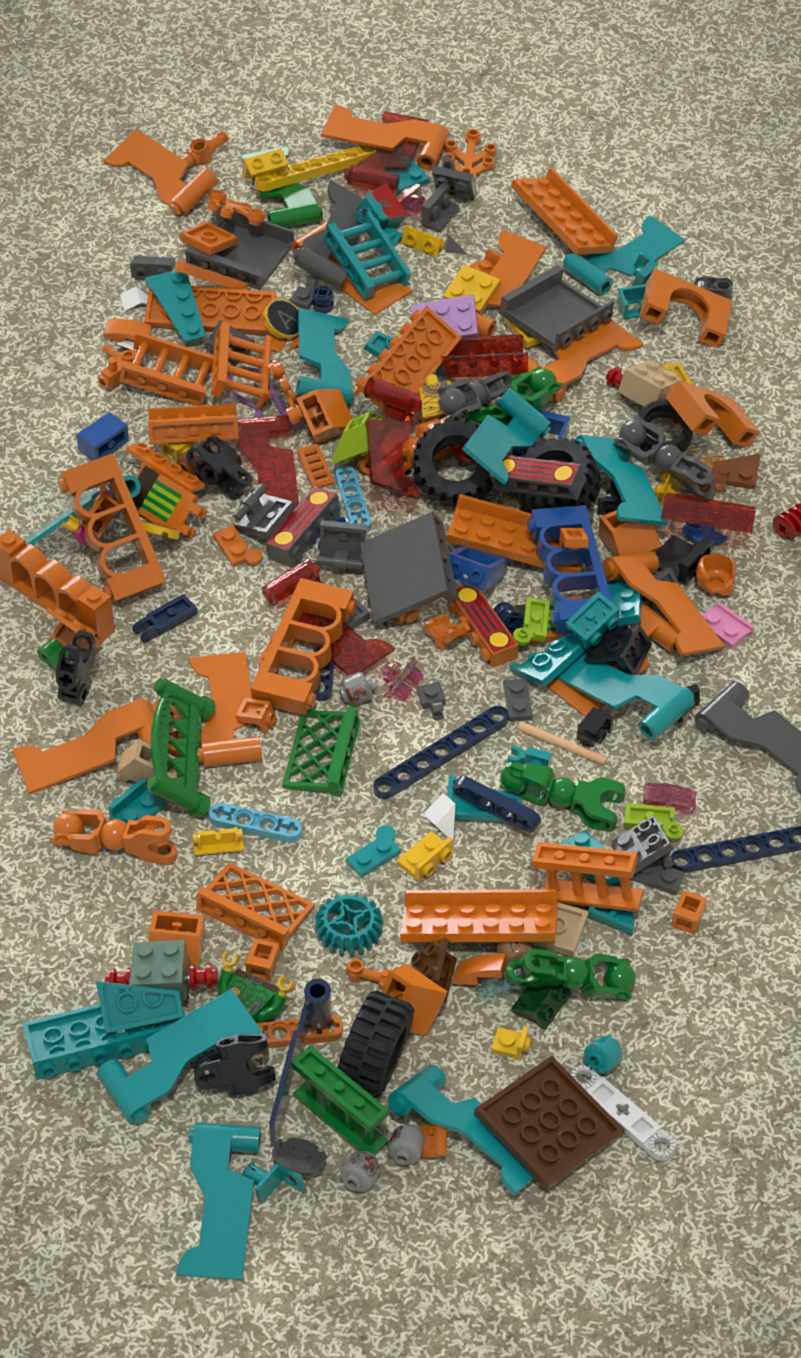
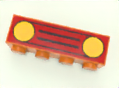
(487, 629)

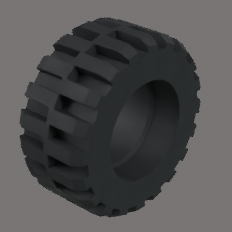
(568, 452)
(424, 458)
(376, 1041)

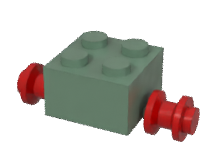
(164, 966)

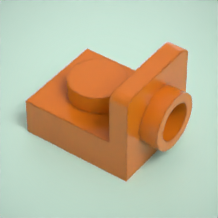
(487, 264)
(573, 538)
(257, 712)
(434, 1140)

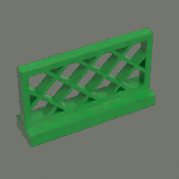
(341, 756)

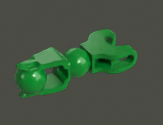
(542, 383)
(537, 785)
(574, 973)

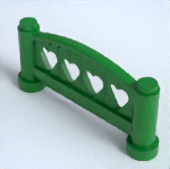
(193, 710)

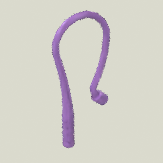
(282, 409)

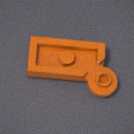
(235, 548)

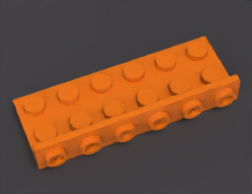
(566, 213)
(237, 307)
(413, 353)
(498, 532)
(480, 915)

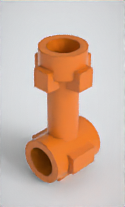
(356, 971)

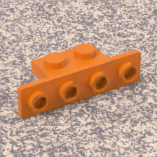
(165, 467)

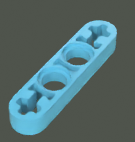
(352, 500)
(256, 818)

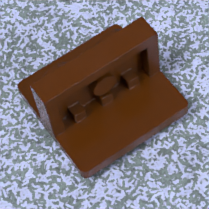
(436, 963)

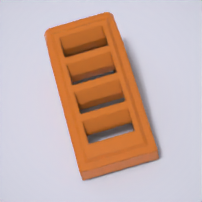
(312, 454)

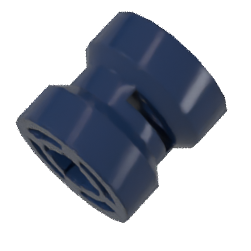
(323, 299)
(509, 616)

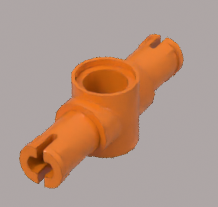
(201, 149)

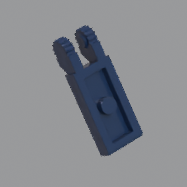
(165, 618)

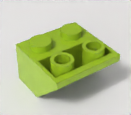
(352, 440)

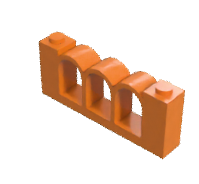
(95, 474)
(53, 586)
(315, 599)

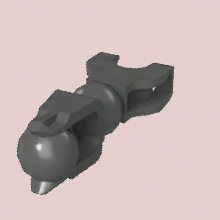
(466, 397)
(667, 457)

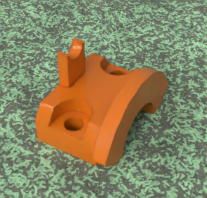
(444, 631)

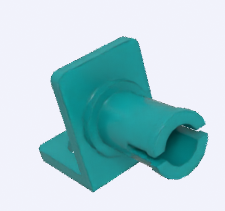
(268, 1181)

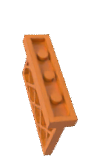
(244, 917)

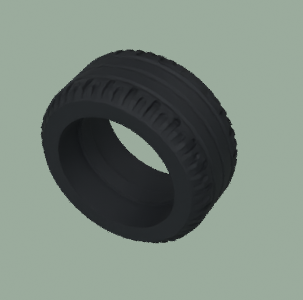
(660, 409)

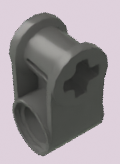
(719, 286)

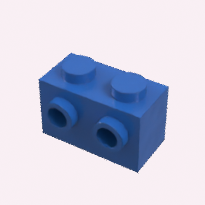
(102, 436)

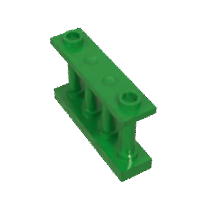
(339, 1101)

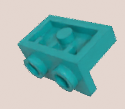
(594, 620)
(136, 803)

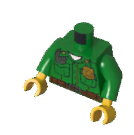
(259, 997)

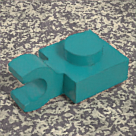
(531, 756)

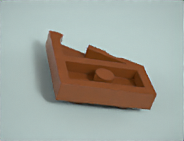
(742, 471)

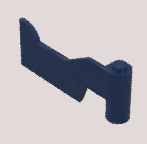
(315, 1015)

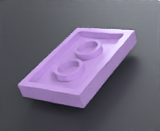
(456, 312)

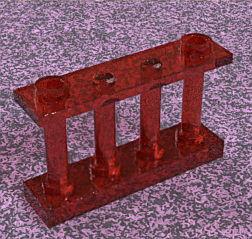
(485, 357)
(708, 512)

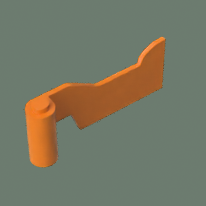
(389, 136)
(164, 169)
(513, 270)
(383, 295)
(575, 356)
(654, 627)
(692, 629)
(228, 687)
(86, 752)

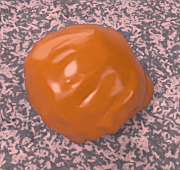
(716, 574)

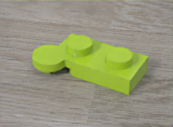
(534, 622)
(665, 816)

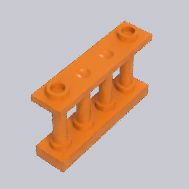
(222, 367)
(162, 383)
(192, 423)
(589, 861)

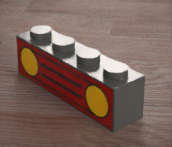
(542, 477)
(302, 526)

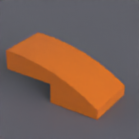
(125, 328)
(487, 966)

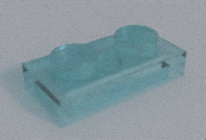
(493, 986)

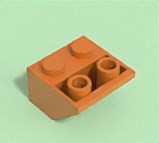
(324, 413)
(627, 537)
(180, 926)
(420, 992)

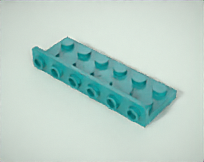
(79, 1041)

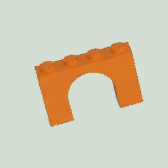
(710, 307)
(705, 408)

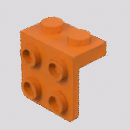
(69, 627)

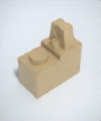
(137, 763)

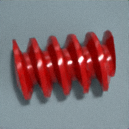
(788, 522)

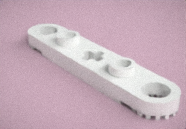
(637, 1124)

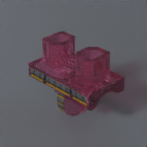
(412, 199)
(409, 673)

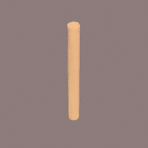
(562, 743)

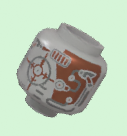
(356, 689)
(406, 1143)
(361, 1170)

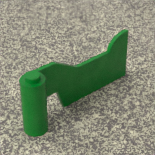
(299, 201)

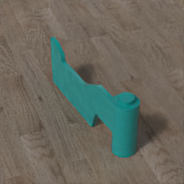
(591, 269)
(318, 348)
(494, 439)
(133, 486)
(636, 492)
(617, 689)
(171, 1052)
(423, 1095)
(226, 1201)

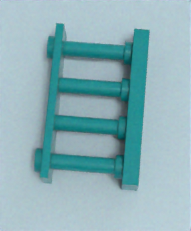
(356, 269)

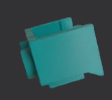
(629, 296)

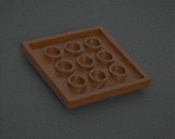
(549, 1122)

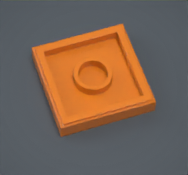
(208, 238)

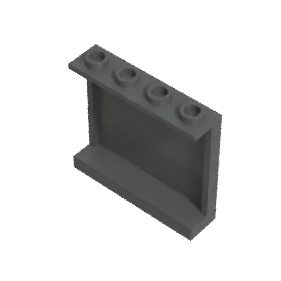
(253, 258)
(553, 309)
(407, 568)

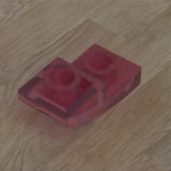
(669, 795)

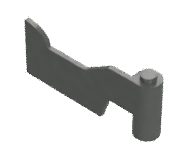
(315, 251)
(766, 731)

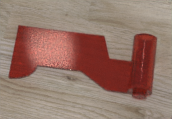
(371, 171)
(387, 435)
(273, 464)
(350, 651)

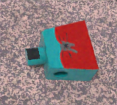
(383, 206)

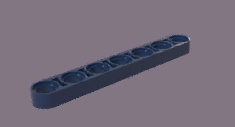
(447, 743)
(738, 845)

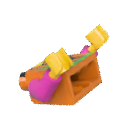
(101, 503)

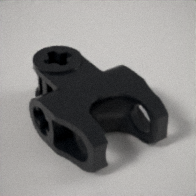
(220, 467)
(74, 670)
(231, 1067)

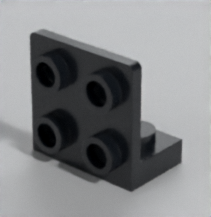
(683, 556)
(623, 644)

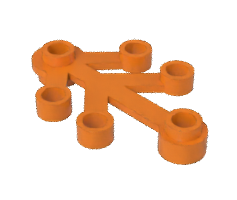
(472, 139)
(219, 198)
(294, 412)

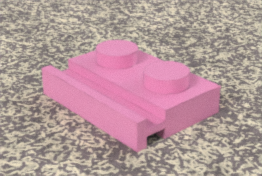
(727, 625)

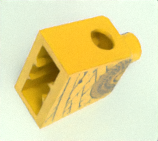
(429, 397)

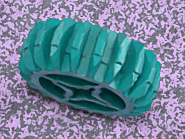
(341, 934)

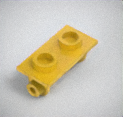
(422, 241)
(667, 485)
(218, 842)

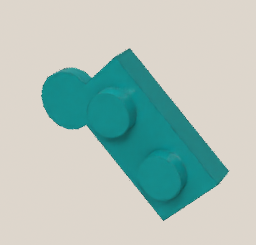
(375, 853)

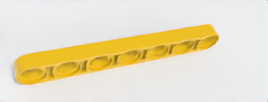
(313, 168)

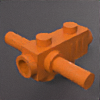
(111, 374)

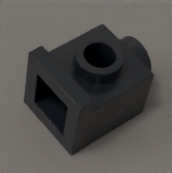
(594, 727)

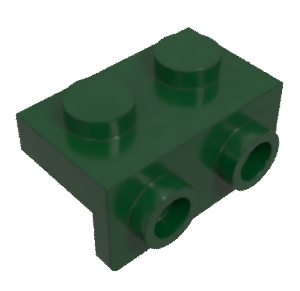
(541, 1003)

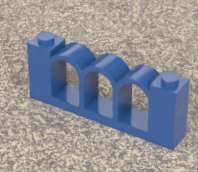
(546, 526)

